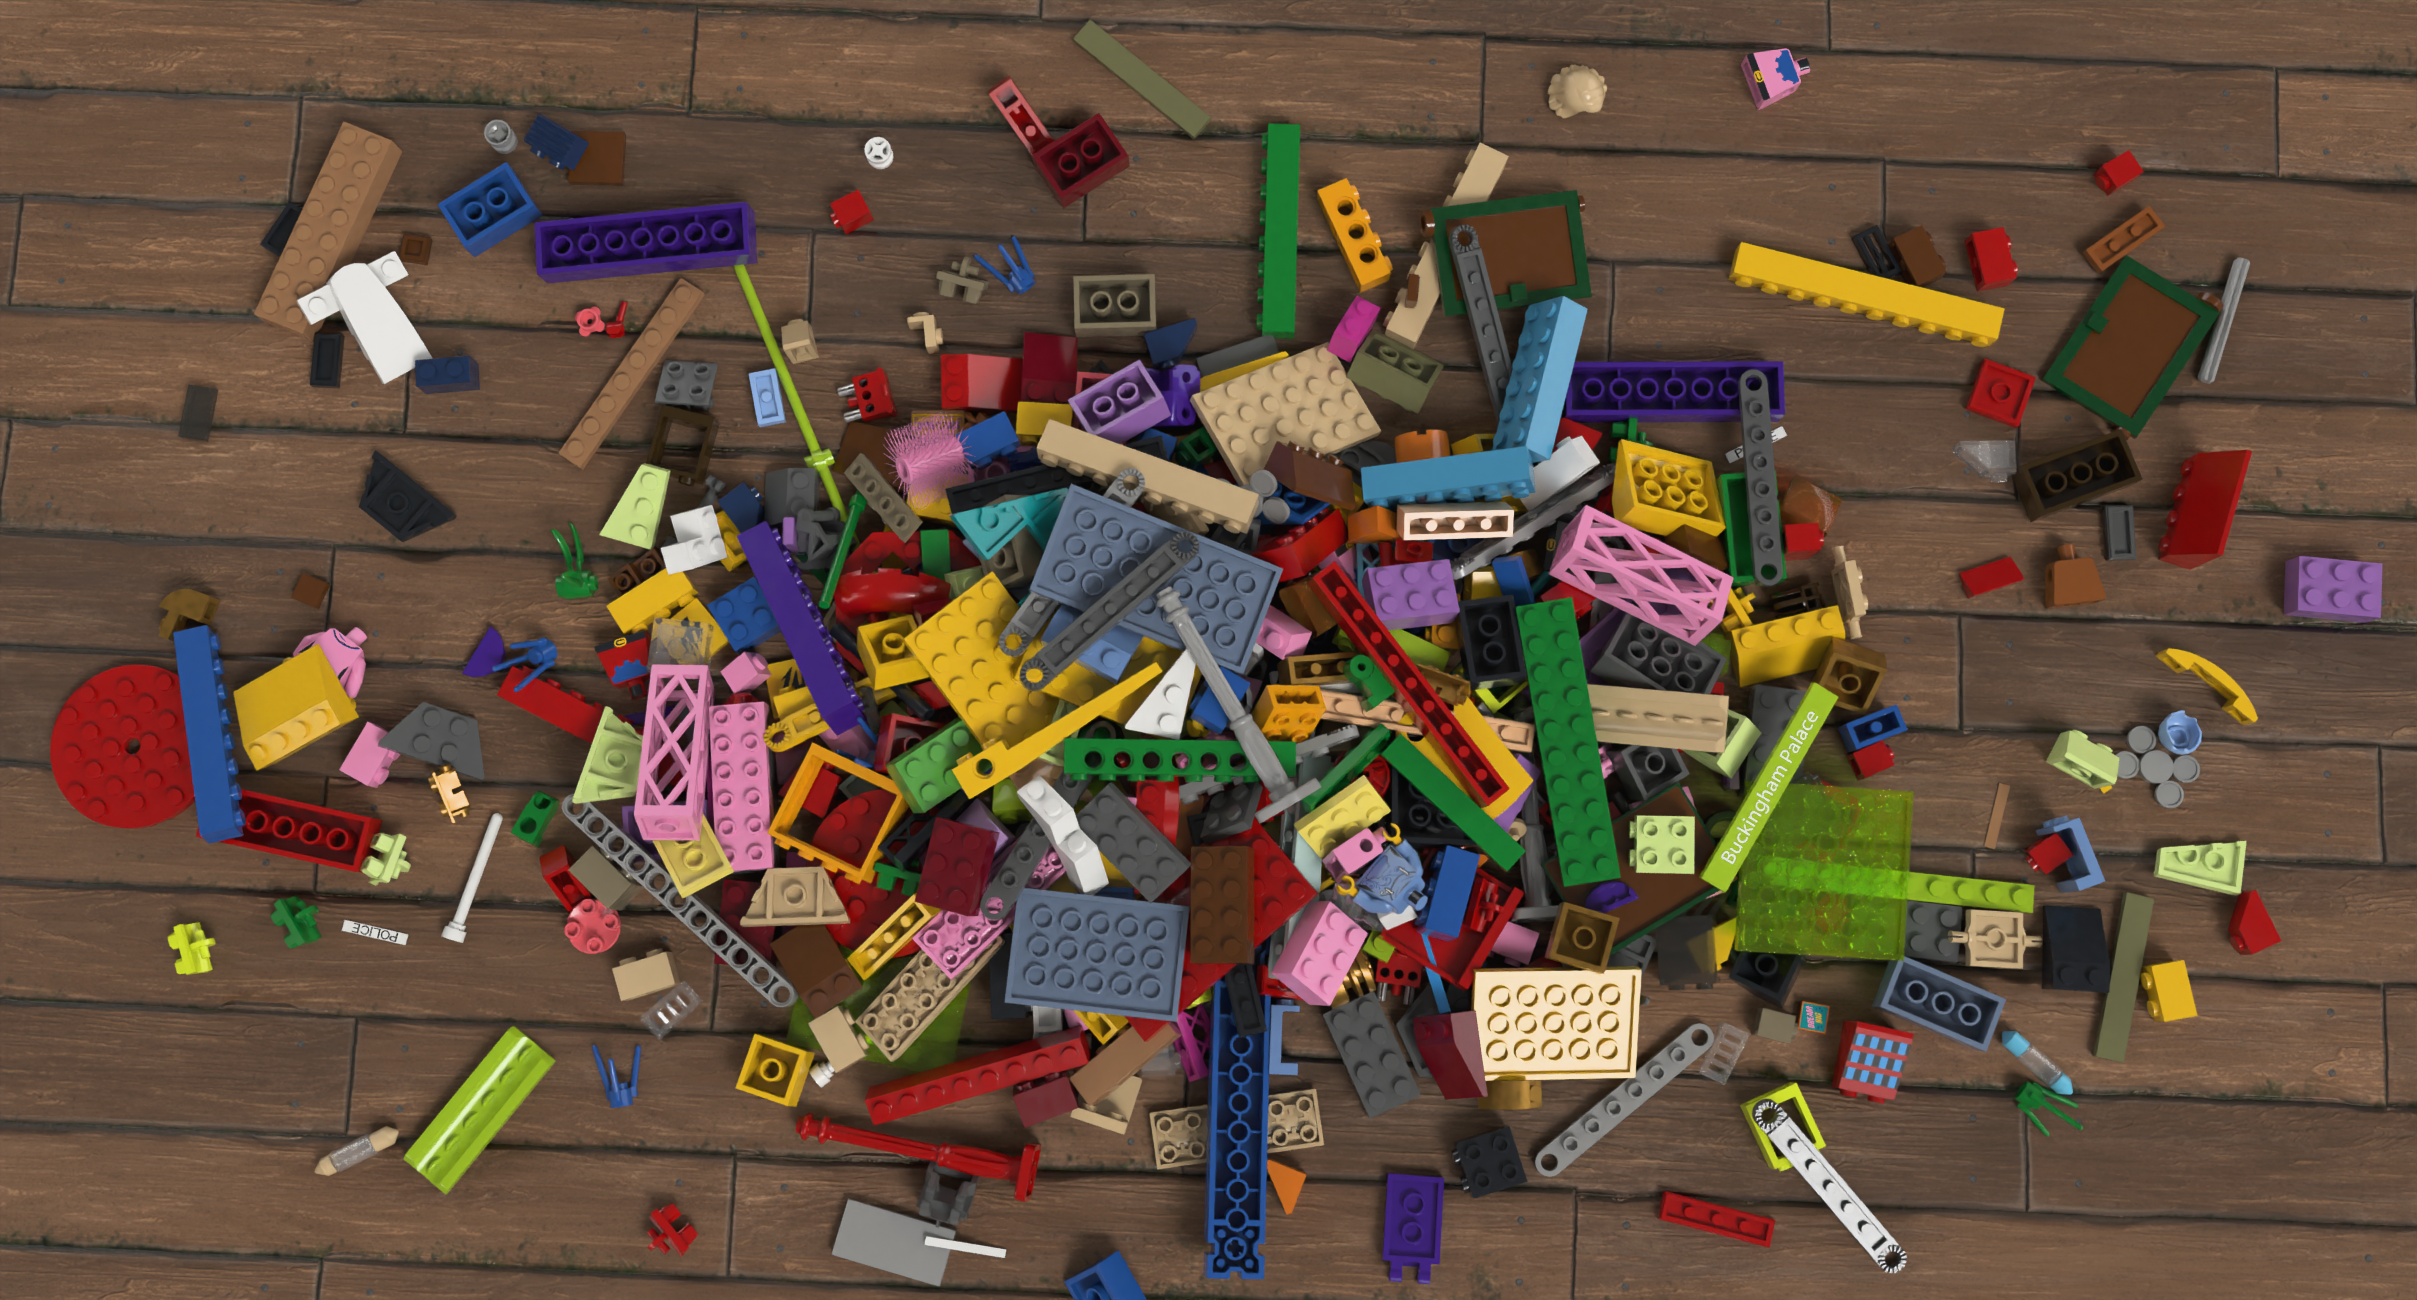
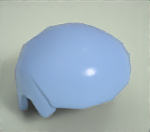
(2180, 733)

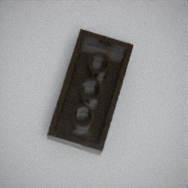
(2076, 475)

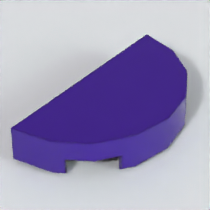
(487, 655)
(1609, 896)

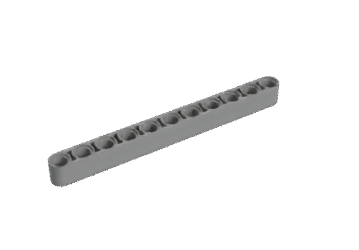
(693, 905)

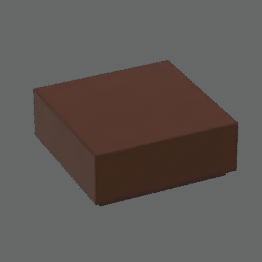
(415, 249)
(1412, 291)
(310, 591)

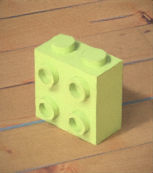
(1662, 844)

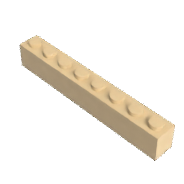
(1473, 186)
(1164, 481)

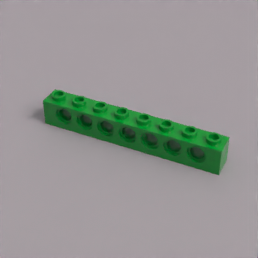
(1077, 749)

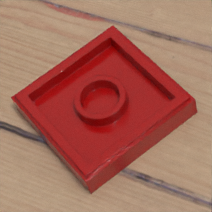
(2000, 393)

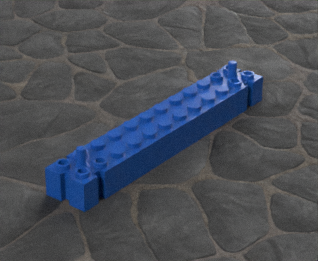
(1236, 1138)

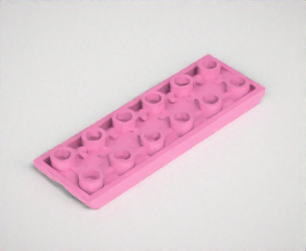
(957, 939)

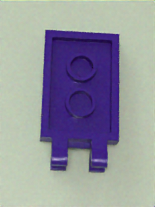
(1412, 1224)

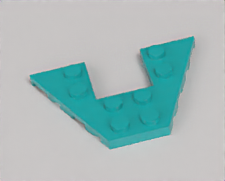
(996, 524)

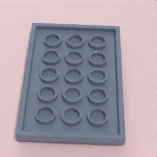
(1097, 954)

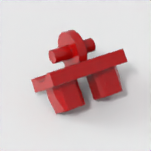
(1482, 905)
(679, 1240)

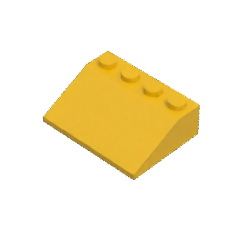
(1665, 490)
(291, 708)

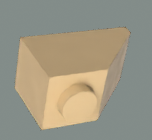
(799, 341)

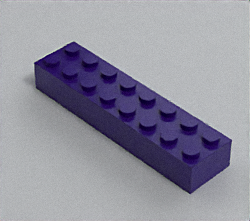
(646, 242)
(1667, 391)
(803, 627)

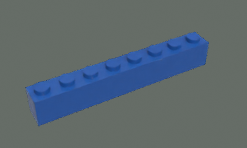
(209, 734)

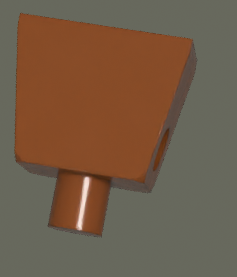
(2072, 580)

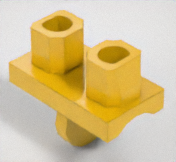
(1737, 615)

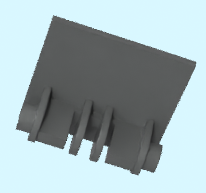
(687, 384)

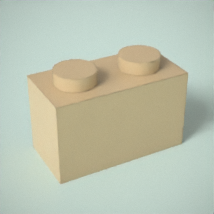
(646, 975)
(839, 1038)

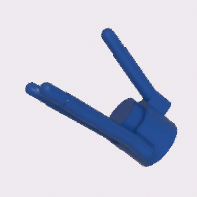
(1020, 279)
(541, 653)
(870, 757)
(618, 1093)

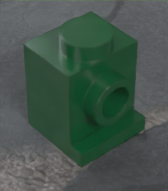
(1192, 452)

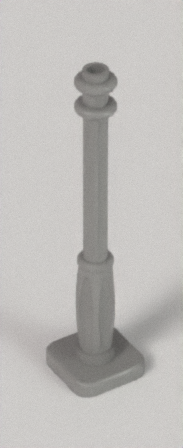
(1534, 879)

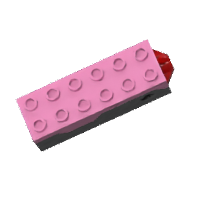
(744, 783)

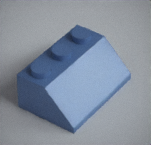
(1106, 657)

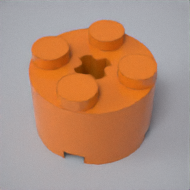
(1423, 446)

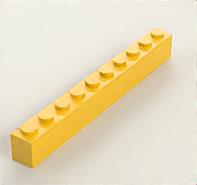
(1866, 294)

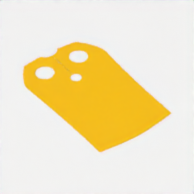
(1492, 748)

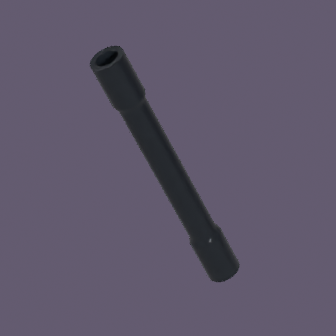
(912, 700)

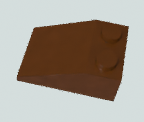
(870, 441)
(816, 967)

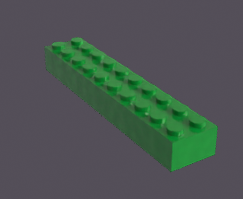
(1567, 742)

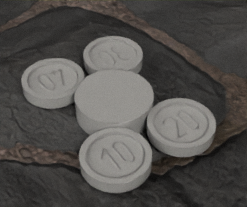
(1265, 485)
(2156, 767)

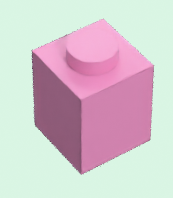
(746, 672)

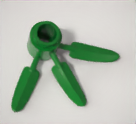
(574, 583)

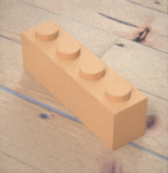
(1454, 520)

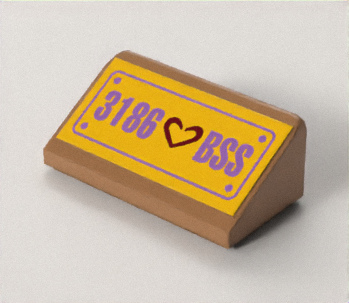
(957, 415)

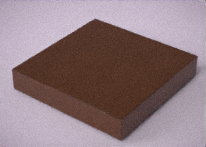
(602, 160)

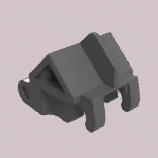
(818, 541)
(945, 1203)

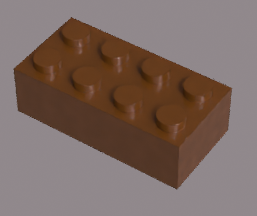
(1222, 905)

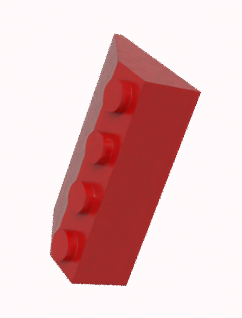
(2203, 507)

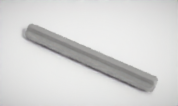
(2224, 320)

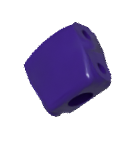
(1177, 388)

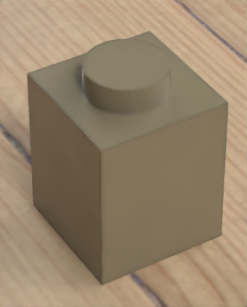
(1775, 1026)

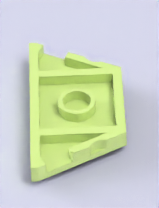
(612, 762)

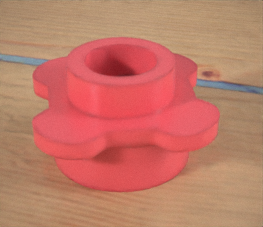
(582, 319)

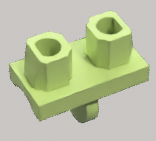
(390, 859)

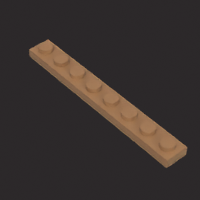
(631, 373)

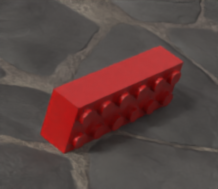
(305, 831)

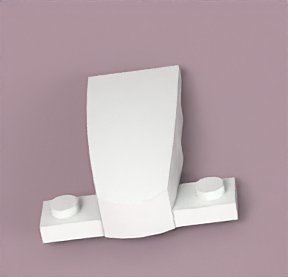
(370, 314)

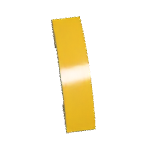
(2237, 702)

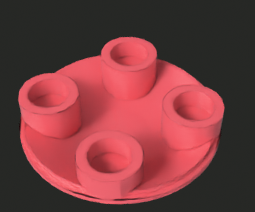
(592, 927)

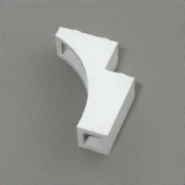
(1073, 846)

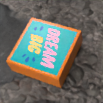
(1813, 1017)

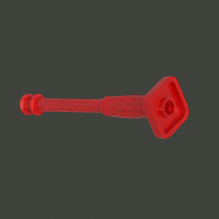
(966, 1159)

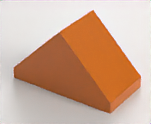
(1373, 526)
(1287, 1183)

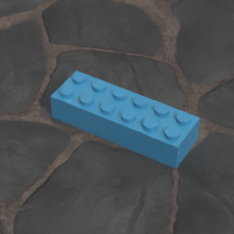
(1540, 377)
(1450, 479)

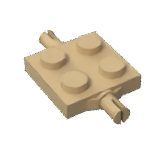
(1848, 591)
(1994, 939)

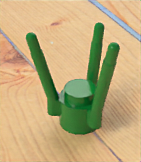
(2031, 1096)

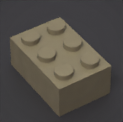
(1114, 305)

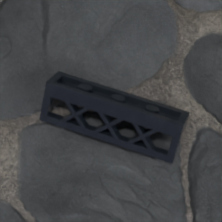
(920, 842)

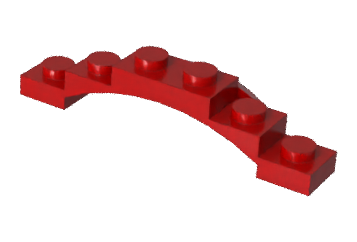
(1159, 800)

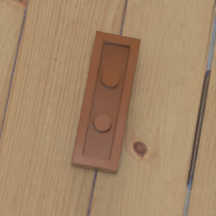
(2123, 239)

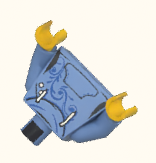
(1390, 881)

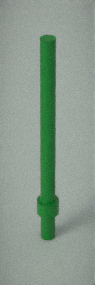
(856, 506)

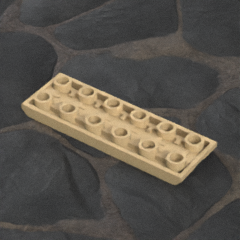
(1659, 718)
(916, 1000)
(1182, 1132)

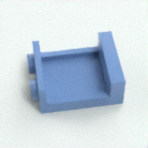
(2083, 864)
(1277, 1066)

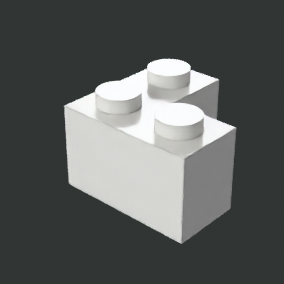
(697, 540)

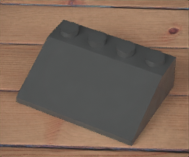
(1654, 659)

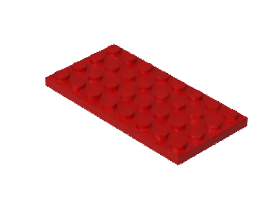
(1278, 896)

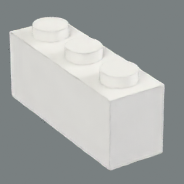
(1565, 467)

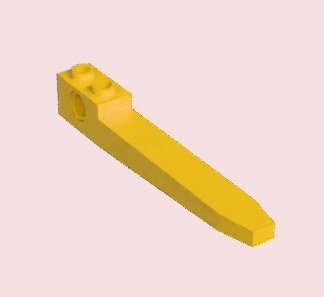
(1010, 760)

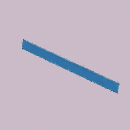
(1435, 980)

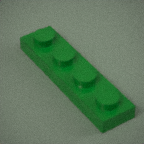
(1350, 767)

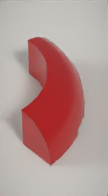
(887, 591)

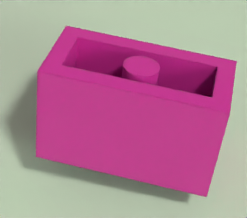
(1353, 329)

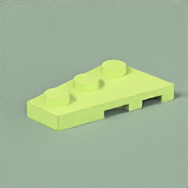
(640, 508)
(2204, 866)

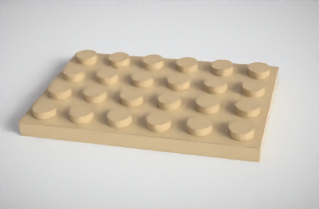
(1288, 400)

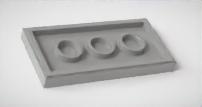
(892, 1242)

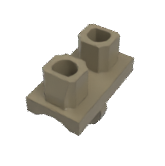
(949, 281)

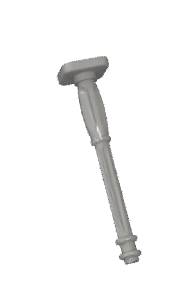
(1246, 730)

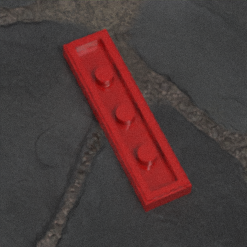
(1716, 1219)

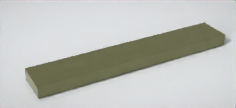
(1142, 79)
(2124, 977)

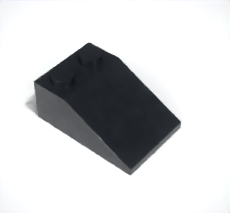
(2074, 950)

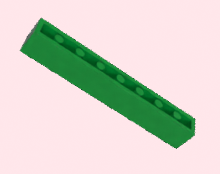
(1281, 226)

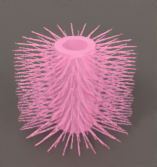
(929, 459)

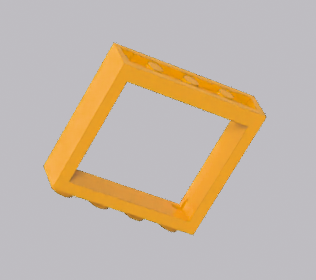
(797, 794)

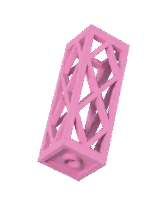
(1582, 541)
(663, 819)

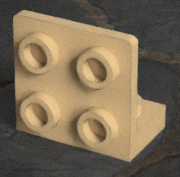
(1114, 1110)

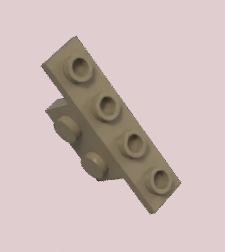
(883, 497)

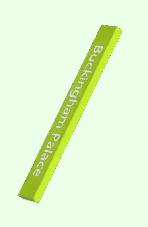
(1768, 787)

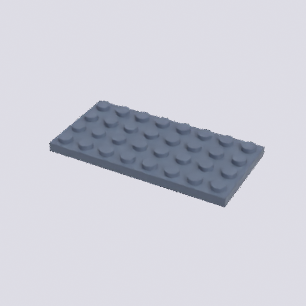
(1104, 541)

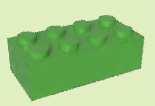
(926, 771)

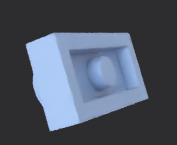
(767, 397)

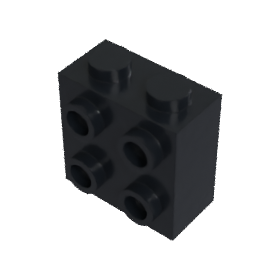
(1488, 1162)

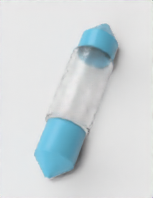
(2037, 1062)

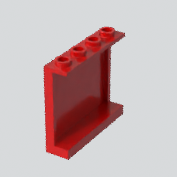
(1467, 952)

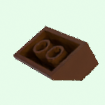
(1312, 474)

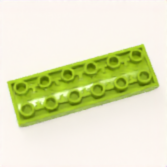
(479, 1109)

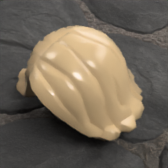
(1576, 91)

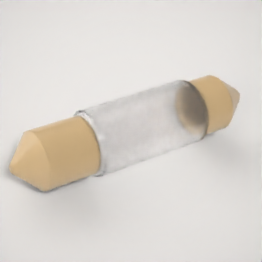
(356, 1151)

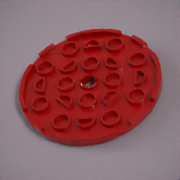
(93, 752)
(850, 836)

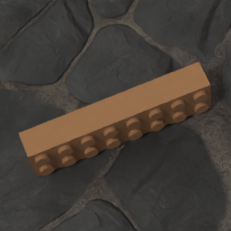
(329, 225)

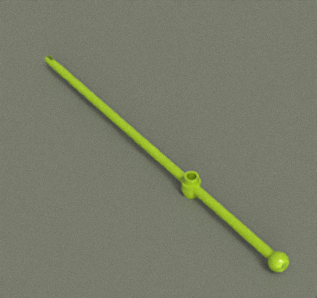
(818, 459)

